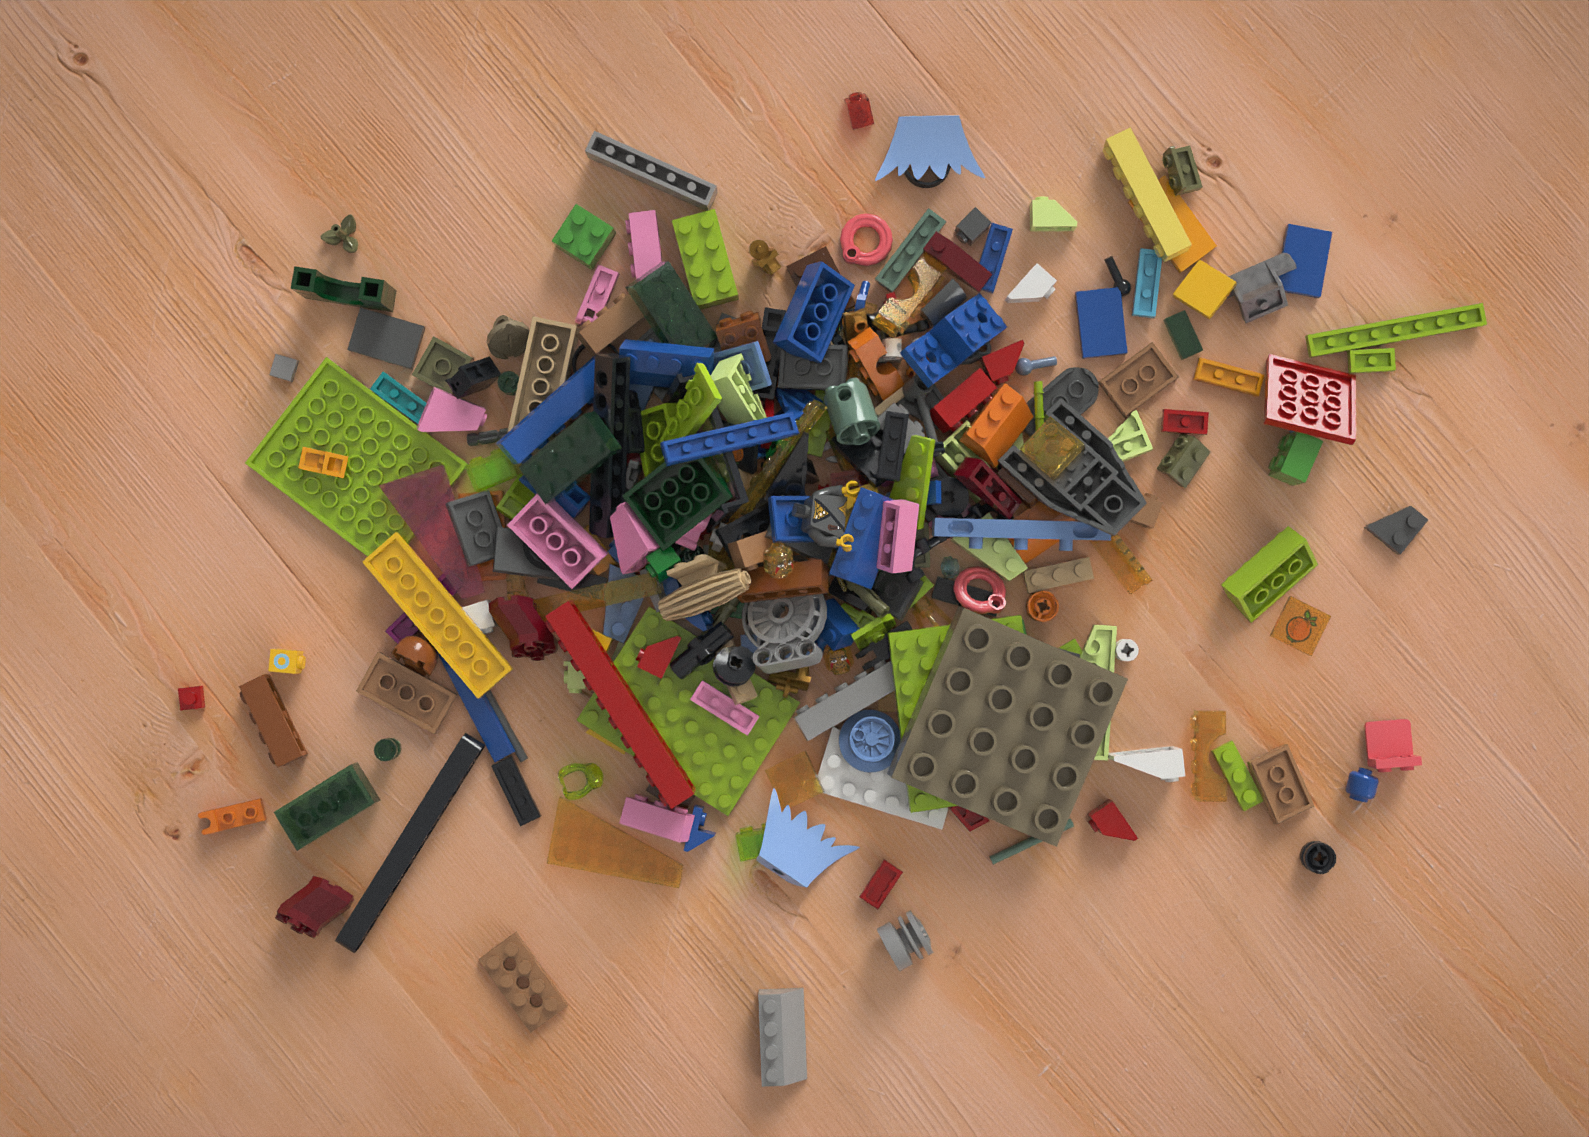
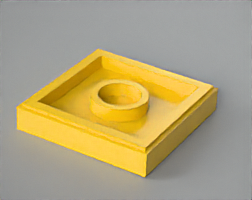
(1204, 289)

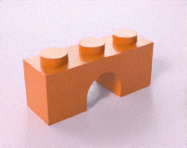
(866, 350)

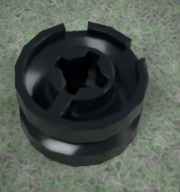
(1311, 850)

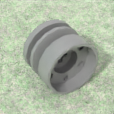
(905, 940)

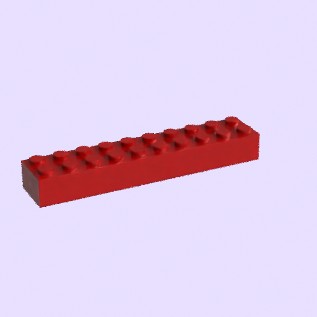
(621, 704)

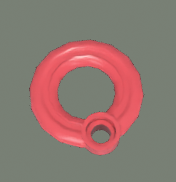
(862, 258)
(971, 604)

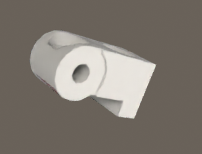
(893, 347)

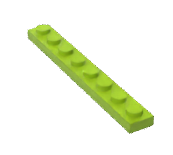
(1396, 330)

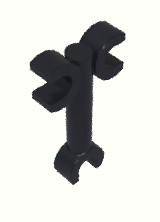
(917, 327)

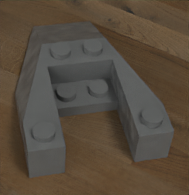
(1091, 487)

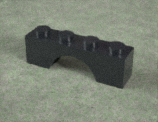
(771, 323)

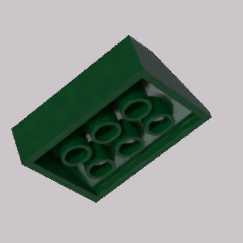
(678, 498)

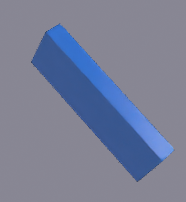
(994, 253)

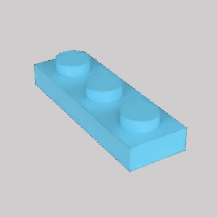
(1147, 284)

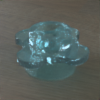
(949, 567)

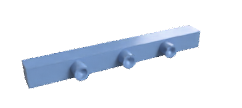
(1018, 529)

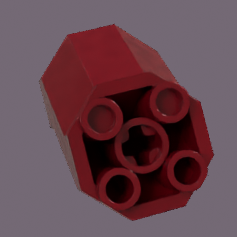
(523, 627)
(314, 906)

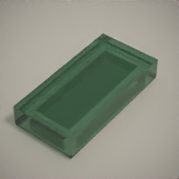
(1183, 335)

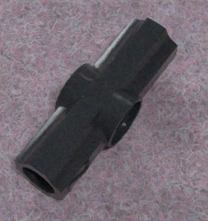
(701, 650)

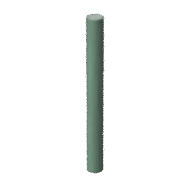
(1023, 845)

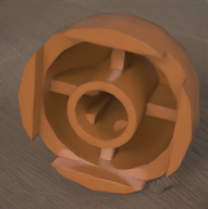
(417, 654)

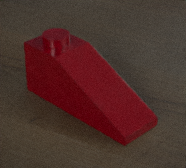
(957, 262)
(987, 486)

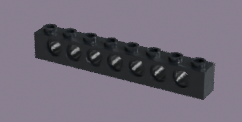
(612, 406)

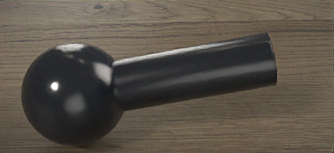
(1122, 284)

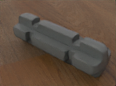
(486, 437)

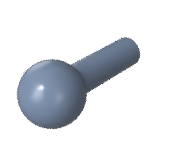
(1025, 366)

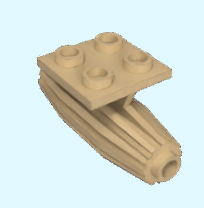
(702, 587)

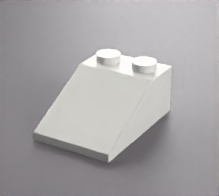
(1161, 761)

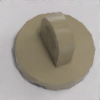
(507, 338)

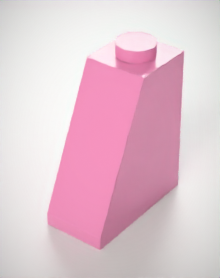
(448, 413)
(631, 539)

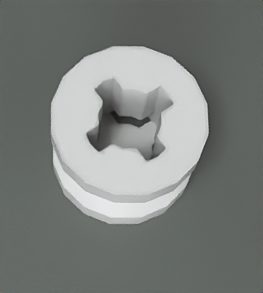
(1122, 650)

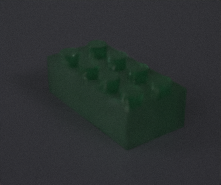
(670, 307)
(570, 457)
(327, 806)

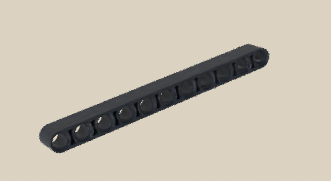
(410, 842)

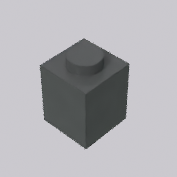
(972, 227)

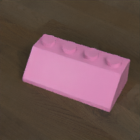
(557, 540)

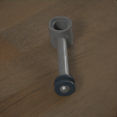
(917, 391)

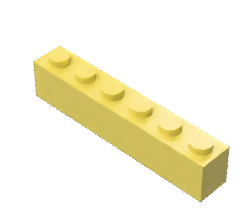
(1147, 195)

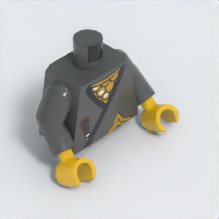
(825, 516)

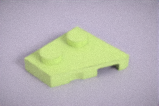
(1131, 438)

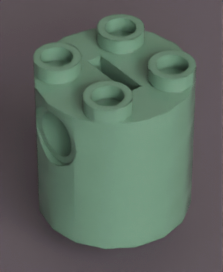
(851, 412)

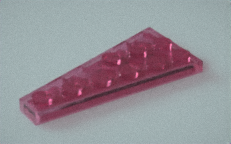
(422, 505)

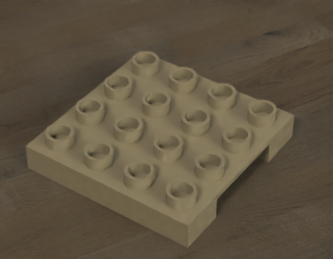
(1007, 726)

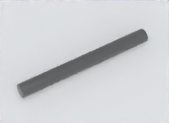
(519, 751)

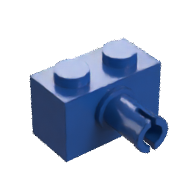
(837, 628)

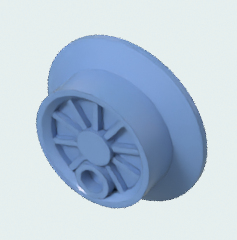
(869, 740)

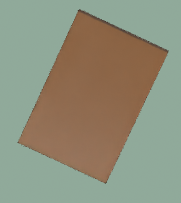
(1138, 379)
(1280, 784)

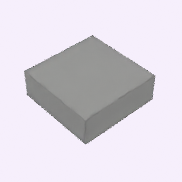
(284, 367)

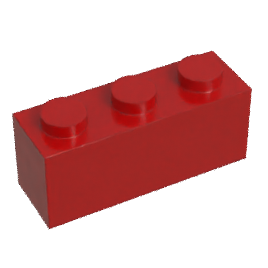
(962, 401)

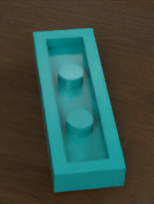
(399, 396)

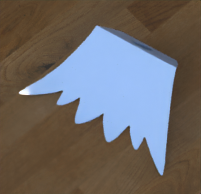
(926, 142)
(793, 849)

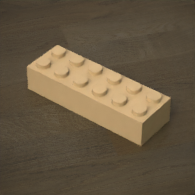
(544, 366)

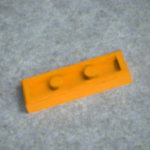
(1228, 377)

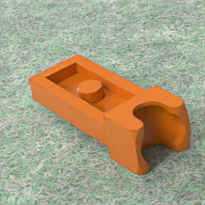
(234, 816)

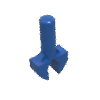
(861, 298)

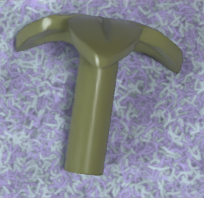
(339, 233)

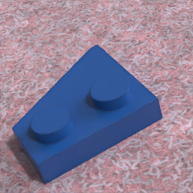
(794, 400)

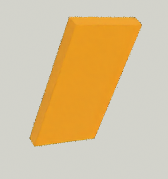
(1198, 236)

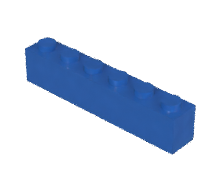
(550, 415)

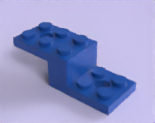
(953, 340)

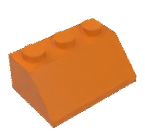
(998, 425)
(1037, 546)

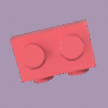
(1390, 745)

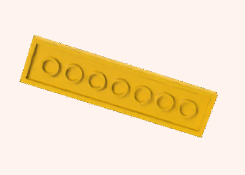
(437, 615)

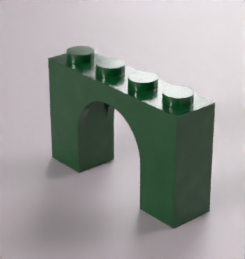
(368, 294)

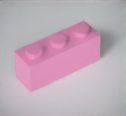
(645, 241)
(897, 536)
(657, 818)

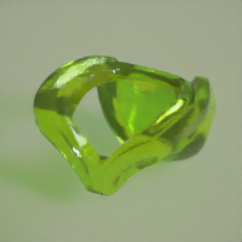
(593, 776)

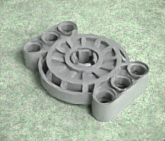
(785, 635)

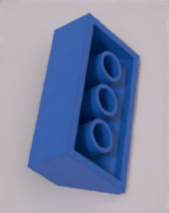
(814, 312)
(661, 362)
(864, 525)

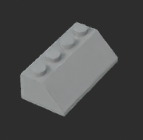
(782, 1036)

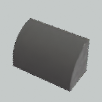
(943, 303)

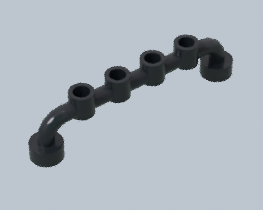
(924, 545)

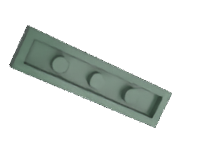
(909, 251)

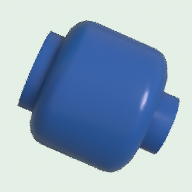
(1362, 785)

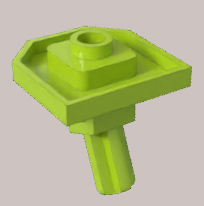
(871, 628)

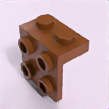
(742, 331)

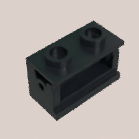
(473, 377)

